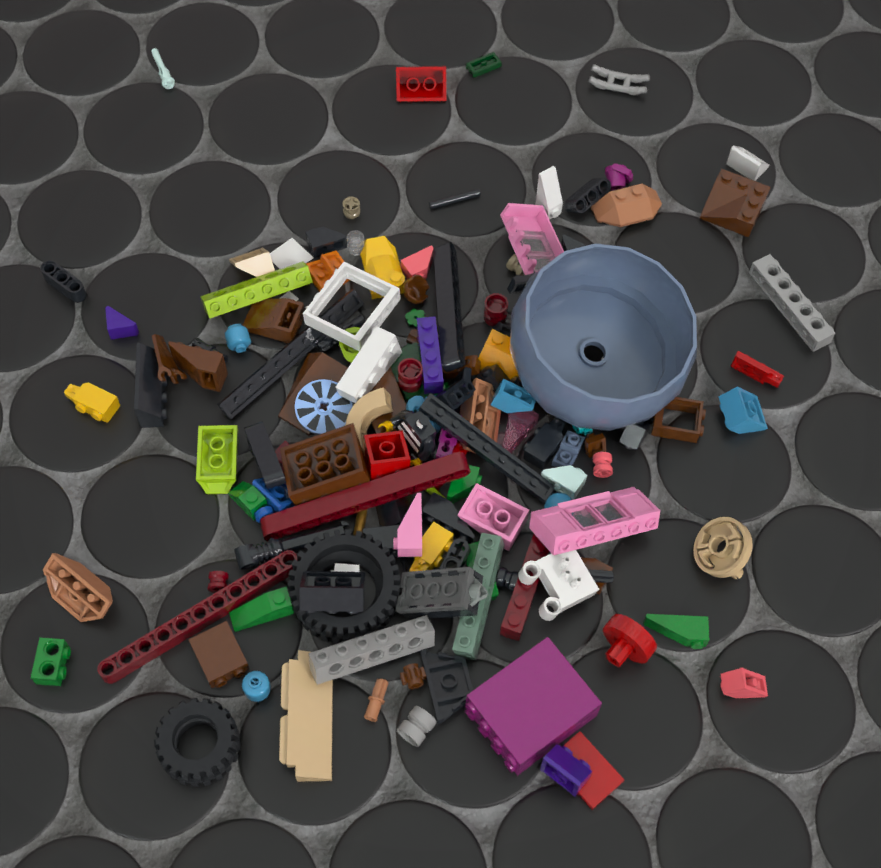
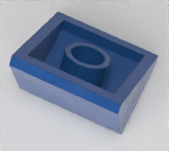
(276, 497)

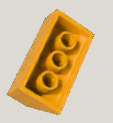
(498, 352)

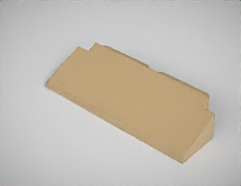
(308, 726)

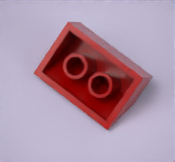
(421, 83)

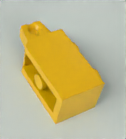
(93, 400)
(434, 545)

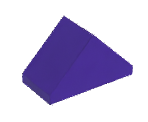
(119, 325)

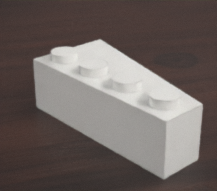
(369, 365)

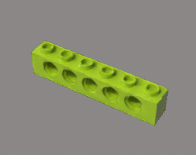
(256, 289)

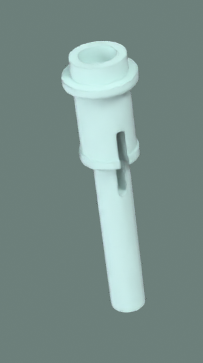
(167, 81)

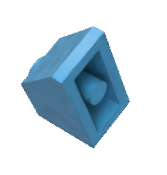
(512, 398)

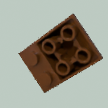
(275, 318)
(201, 365)

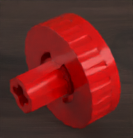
(628, 641)

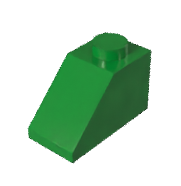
(463, 486)
(248, 498)

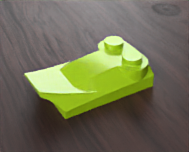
(217, 458)

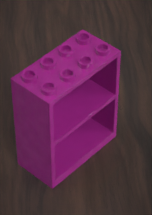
(532, 706)

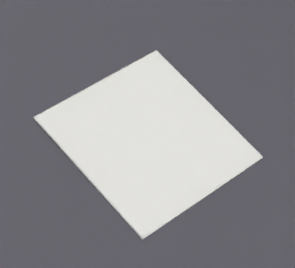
(289, 254)

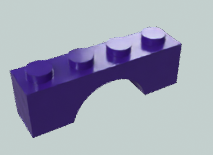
(430, 355)

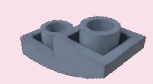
(568, 450)

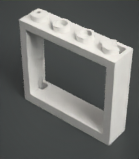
(346, 271)

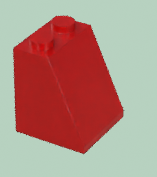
(386, 453)

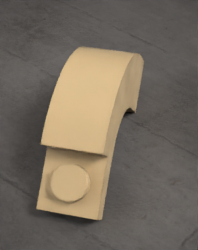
(367, 409)

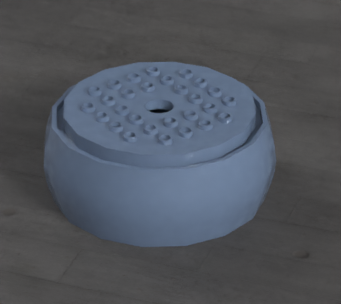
(624, 308)

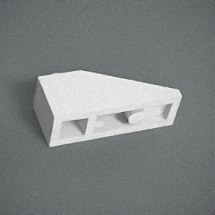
(549, 193)

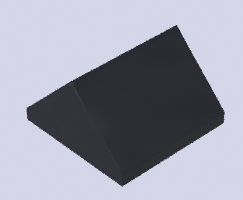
(394, 511)

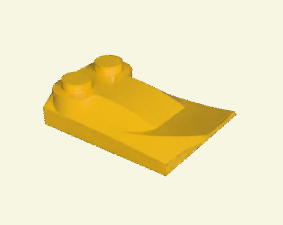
(382, 261)

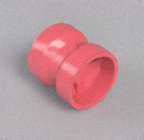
(602, 464)

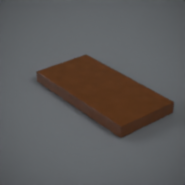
(398, 404)

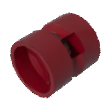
(495, 309)
(410, 375)

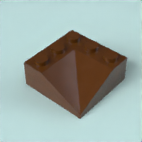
(735, 202)

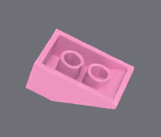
(494, 514)

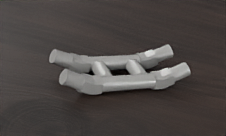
(618, 75)

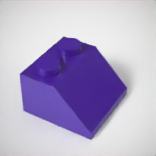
(566, 769)

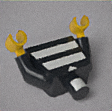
(417, 433)

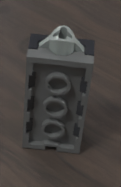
(440, 593)

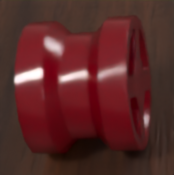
(217, 580)

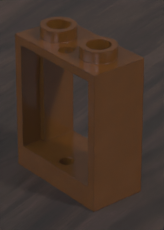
(682, 405)

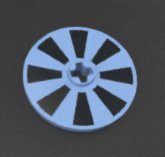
(308, 405)

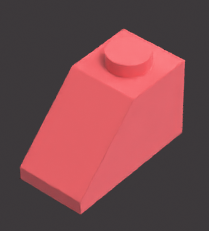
(418, 263)
(743, 684)

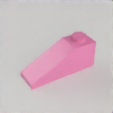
(410, 531)

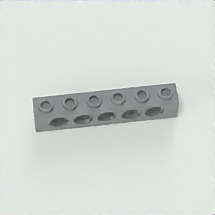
(800, 312)
(371, 649)

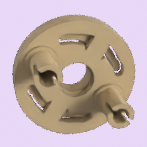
(735, 554)

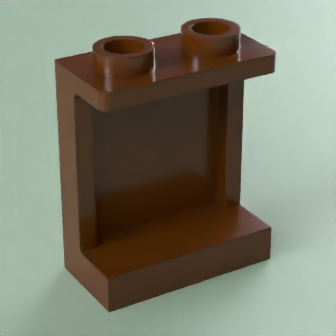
(219, 655)

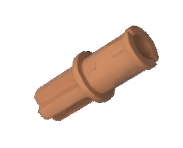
(376, 700)

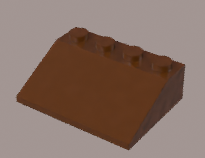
(324, 464)

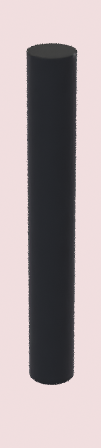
(453, 199)

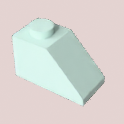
(566, 479)

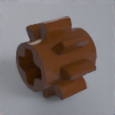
(413, 676)

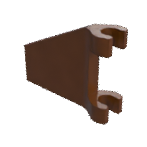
(165, 360)

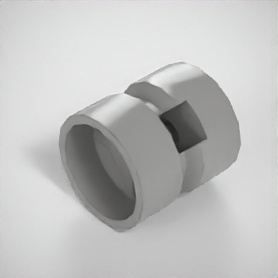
(414, 728)

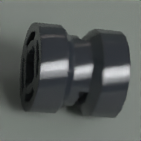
(507, 578)

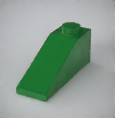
(262, 609)
(683, 629)

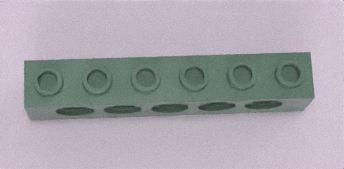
(471, 627)

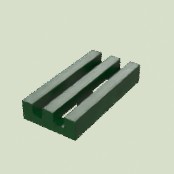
(485, 66)

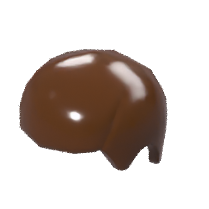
(415, 289)

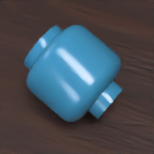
(237, 338)
(256, 686)

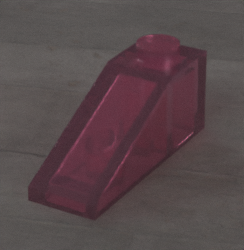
(518, 427)

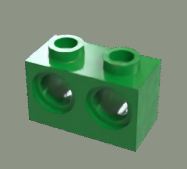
(45, 661)

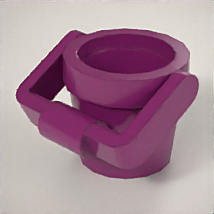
(618, 176)

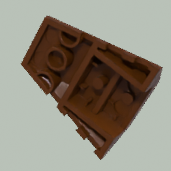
(315, 367)

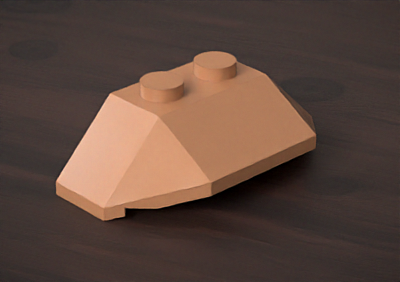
(627, 206)
(480, 412)
(77, 588)

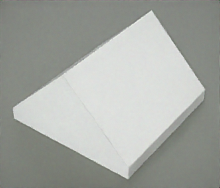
(746, 163)

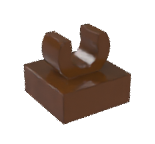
(595, 444)

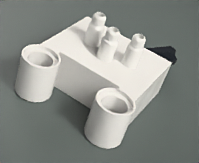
(564, 580)

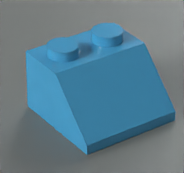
(742, 411)

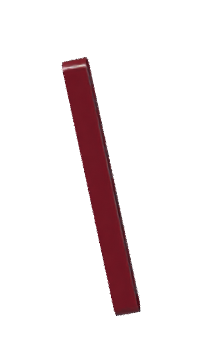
(365, 496)
(194, 624)

